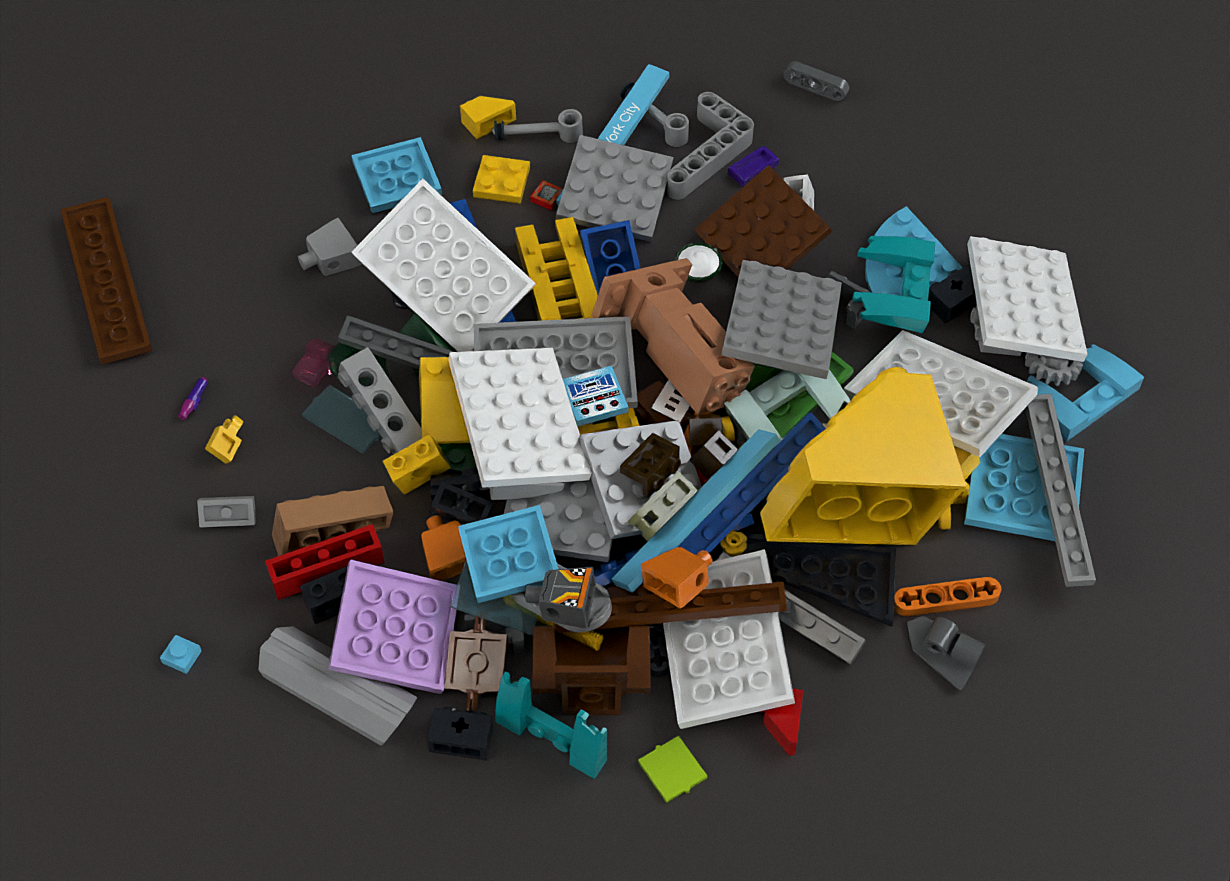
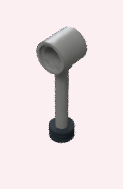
(675, 124)
(568, 126)

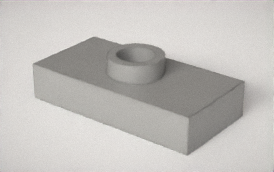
(226, 511)

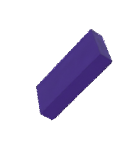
(752, 164)

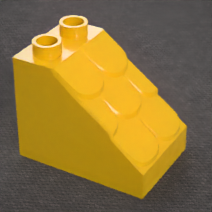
(874, 472)

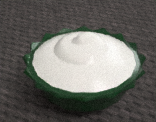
(704, 259)

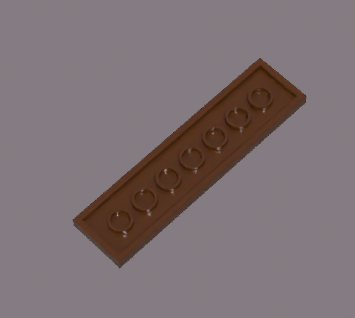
(105, 281)

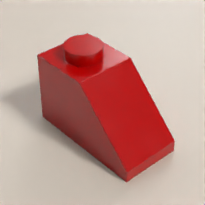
(784, 722)

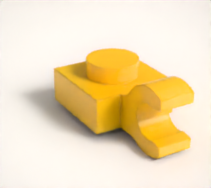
(224, 441)

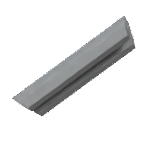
(361, 703)

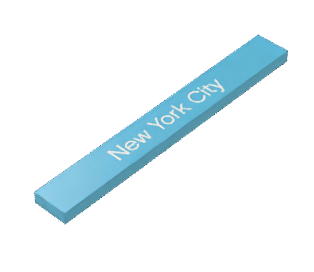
(633, 107)

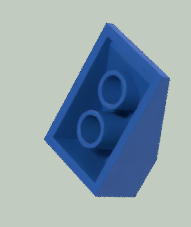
(609, 250)

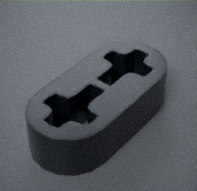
(660, 649)

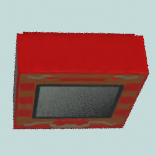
(546, 195)

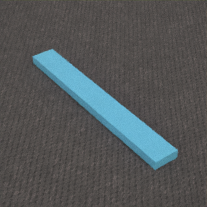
(698, 506)

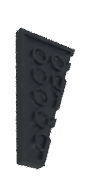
(841, 573)

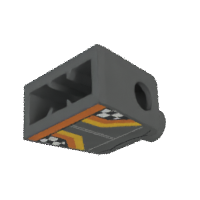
(565, 596)

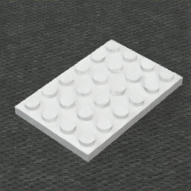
(442, 266)
(1026, 299)
(973, 396)
(518, 417)
(729, 662)

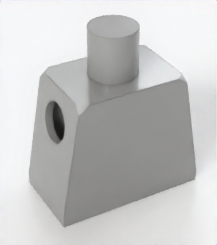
(330, 249)

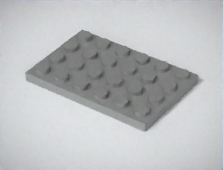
(783, 319)
(577, 345)

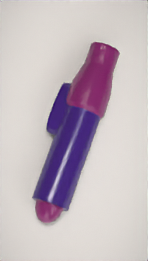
(193, 399)

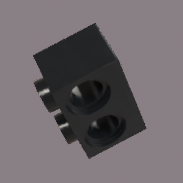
(324, 595)

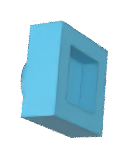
(180, 654)

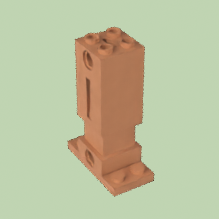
(680, 336)

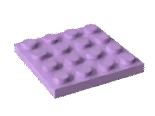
(393, 627)

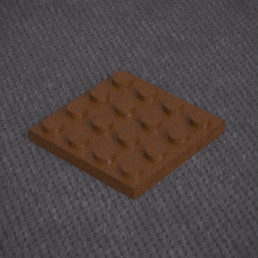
(763, 225)

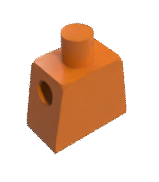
(443, 548)
(677, 575)

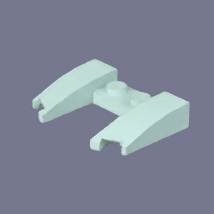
(751, 408)

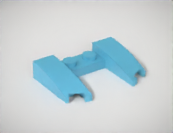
(1116, 383)

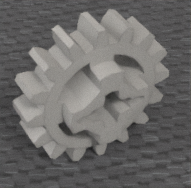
(1053, 368)

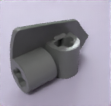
(945, 648)

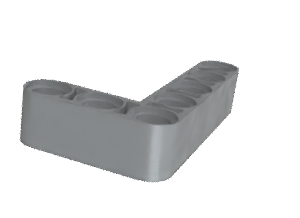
(732, 137)

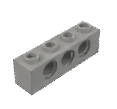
(365, 365)

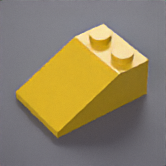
(440, 402)

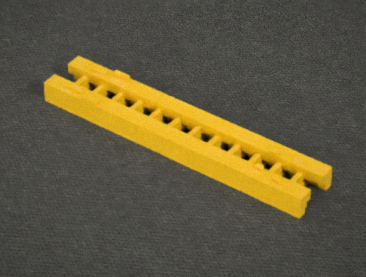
(580, 285)

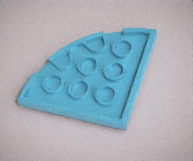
(888, 278)

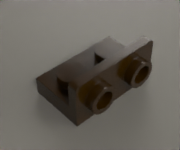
(652, 463)

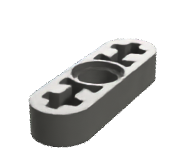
(796, 73)

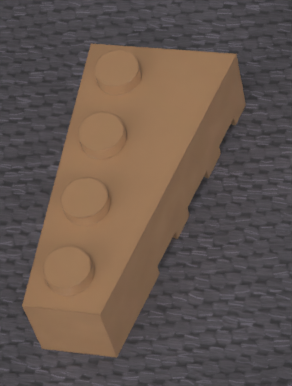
(327, 516)

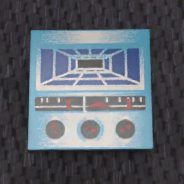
(595, 396)

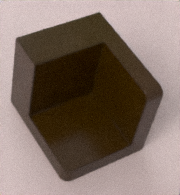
(703, 427)
(713, 454)

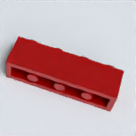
(317, 560)

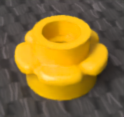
(734, 549)

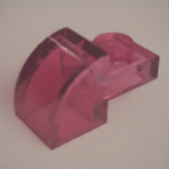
(314, 363)

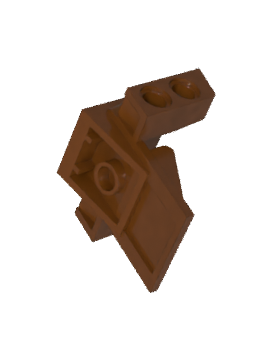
(591, 677)

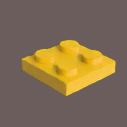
(501, 179)

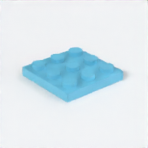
(393, 172)
(507, 553)

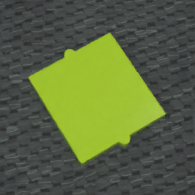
(672, 769)

